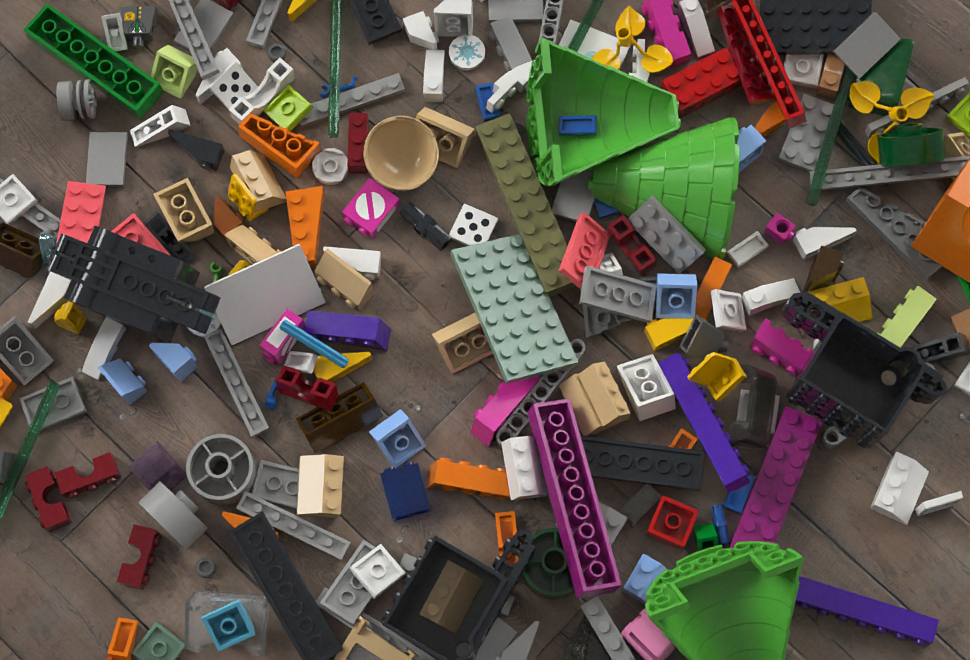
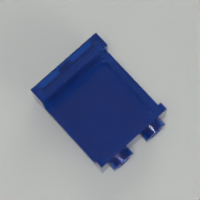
(405, 491)

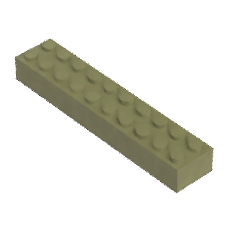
(525, 201)

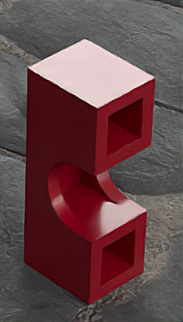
(357, 136)
(626, 239)
(293, 384)
(104, 472)
(40, 484)
(137, 574)

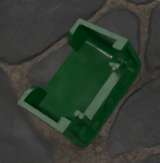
(889, 75)

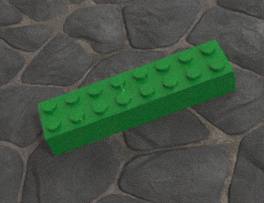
(93, 61)

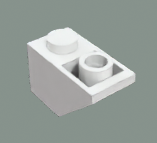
(419, 31)

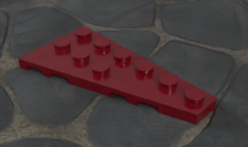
(749, 70)

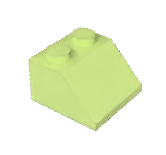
(173, 70)

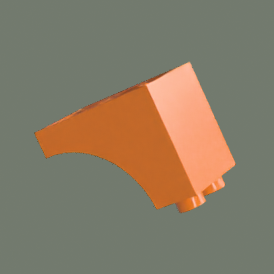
(947, 230)

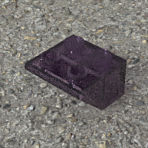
(157, 466)

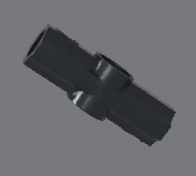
(425, 226)

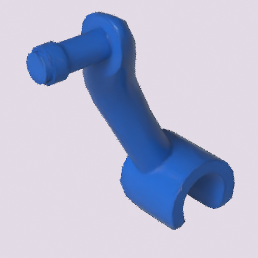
(342, 88)
(271, 401)

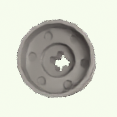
(80, 99)

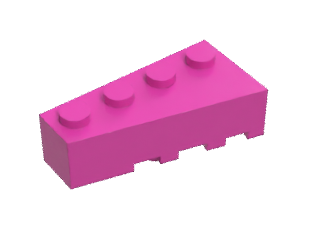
(666, 29)
(779, 348)
(500, 407)

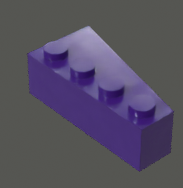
(348, 329)

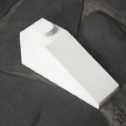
(696, 27)
(223, 60)
(433, 76)
(159, 125)
(810, 240)
(363, 261)
(768, 296)
(50, 299)

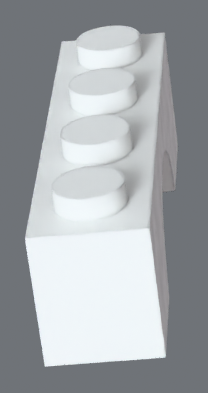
(275, 81)

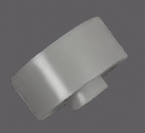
(232, 484)
(174, 514)

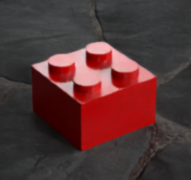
(672, 522)

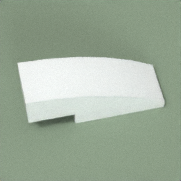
(103, 347)

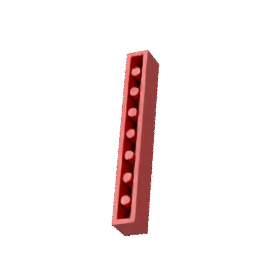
(770, 62)

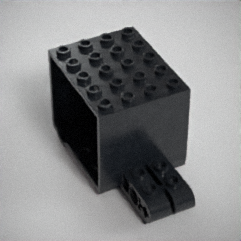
(132, 284)
(845, 371)
(492, 596)

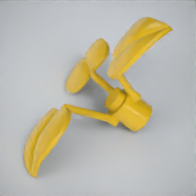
(629, 25)
(914, 102)

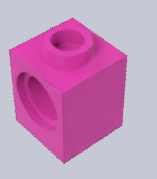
(780, 221)

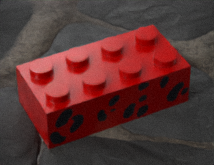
(703, 82)

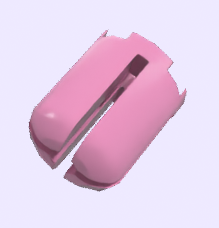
(647, 638)

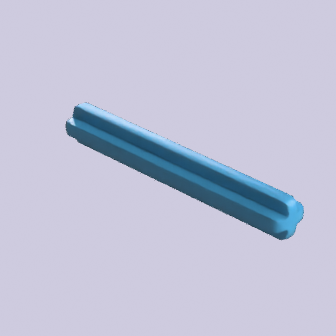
(313, 343)

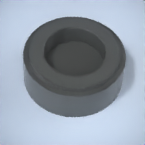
(276, 51)
(205, 567)

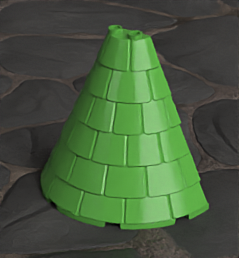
(575, 85)
(689, 175)
(728, 602)

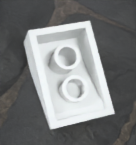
(646, 387)

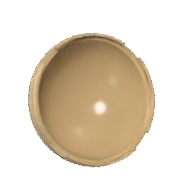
(401, 153)

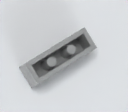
(509, 43)

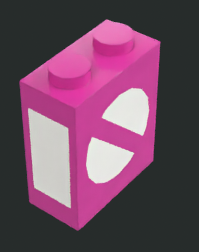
(370, 209)
(277, 342)

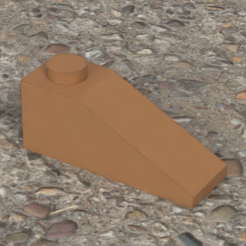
(830, 77)

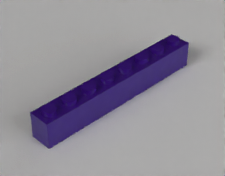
(705, 424)
(866, 612)

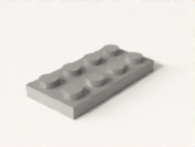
(806, 140)
(666, 234)
(617, 294)
(347, 596)

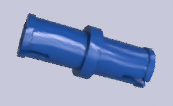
(720, 524)

